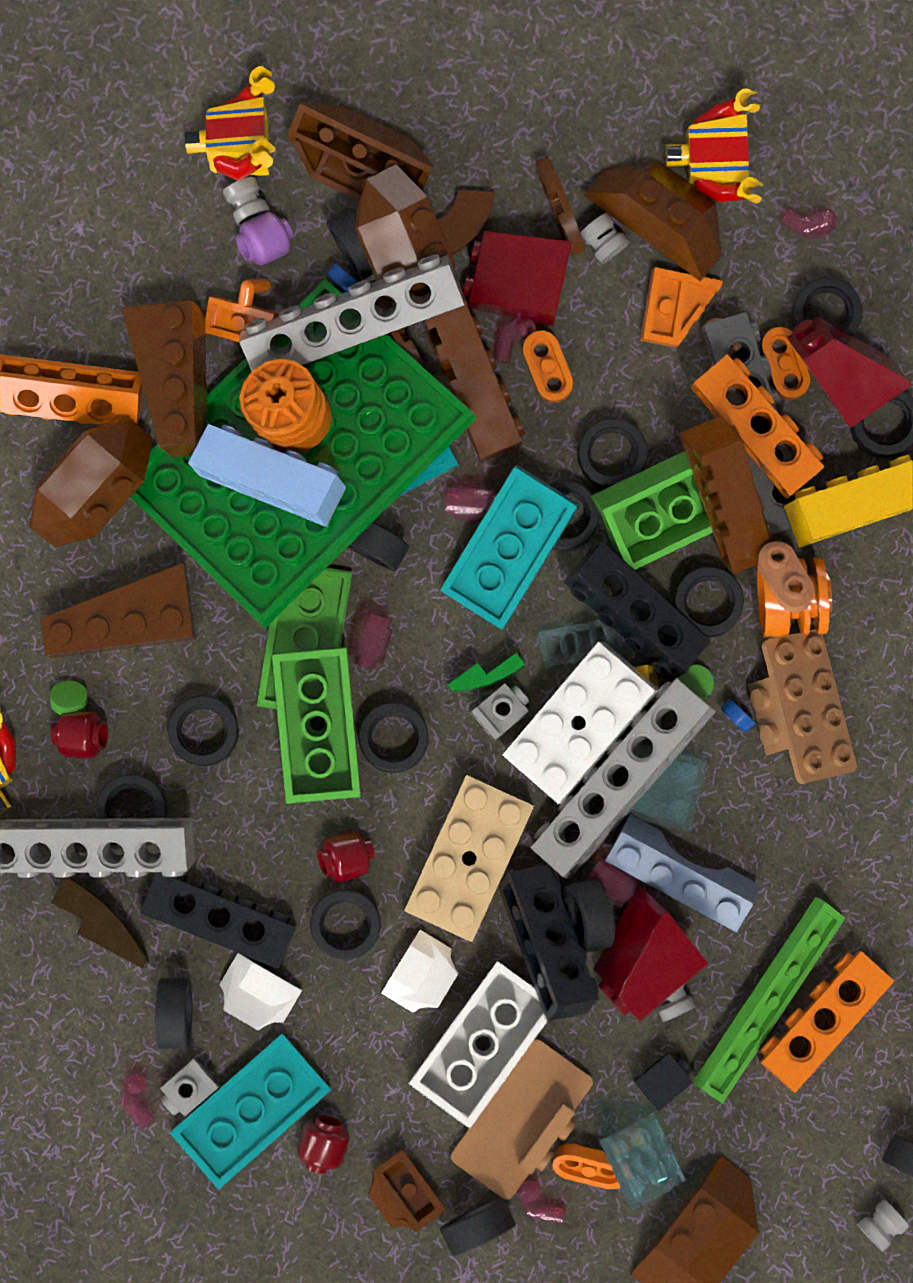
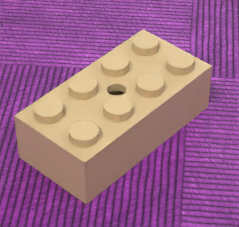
(459, 894)

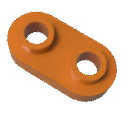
(785, 364)
(547, 367)
(584, 1166)

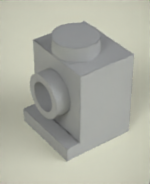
(494, 723)
(198, 1078)

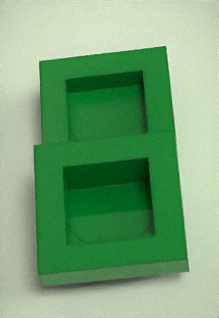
(476, 678)

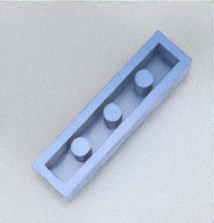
(268, 474)

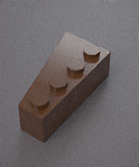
(172, 369)
(473, 382)
(727, 492)
(129, 617)

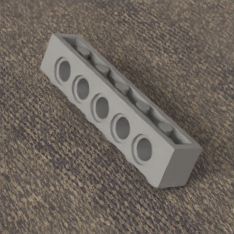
(374, 321)
(643, 773)
(171, 835)

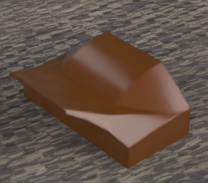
(404, 1194)

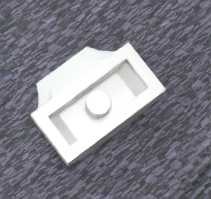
(422, 974)
(256, 993)

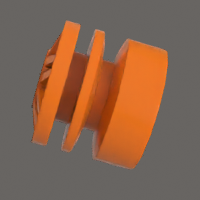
(286, 406)
(777, 621)

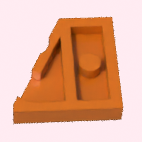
(674, 305)

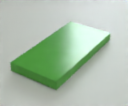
(308, 623)

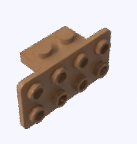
(802, 708)
(523, 1120)

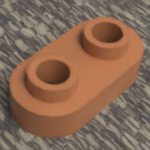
(783, 574)

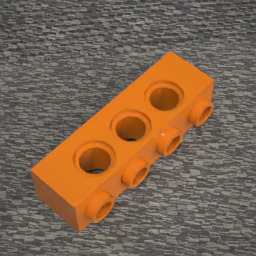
(68, 391)
(785, 476)
(871, 985)

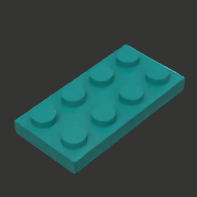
(509, 547)
(250, 1111)

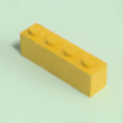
(851, 503)

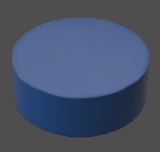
(340, 277)
(737, 715)

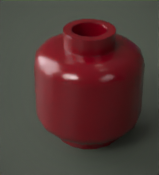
(79, 734)
(345, 856)
(323, 1144)

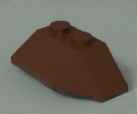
(348, 147)
(662, 212)
(397, 225)
(90, 482)
(705, 1232)

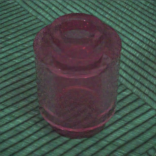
(469, 501)
(370, 641)
(617, 883)

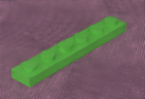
(769, 1000)

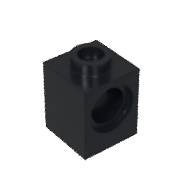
(664, 1080)

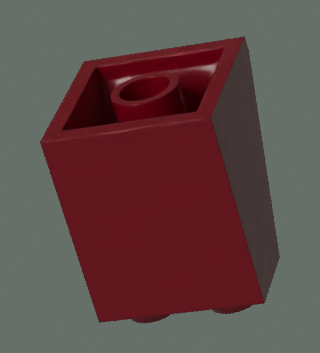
(518, 276)
(848, 370)
(646, 958)

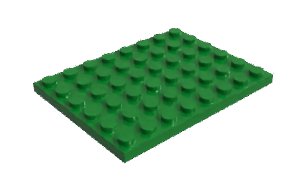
(382, 435)

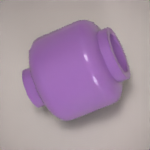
(264, 238)

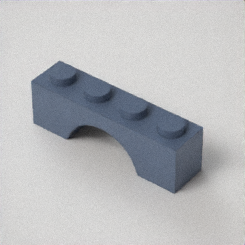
(714, 893)

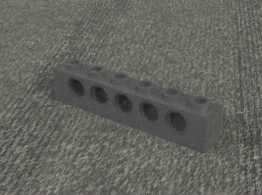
(742, 332)

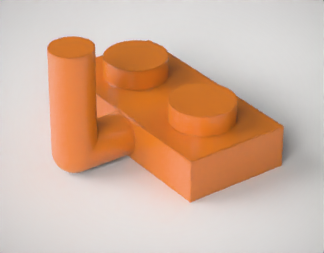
(228, 317)

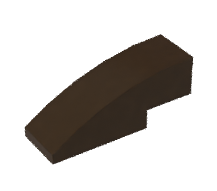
(100, 922)

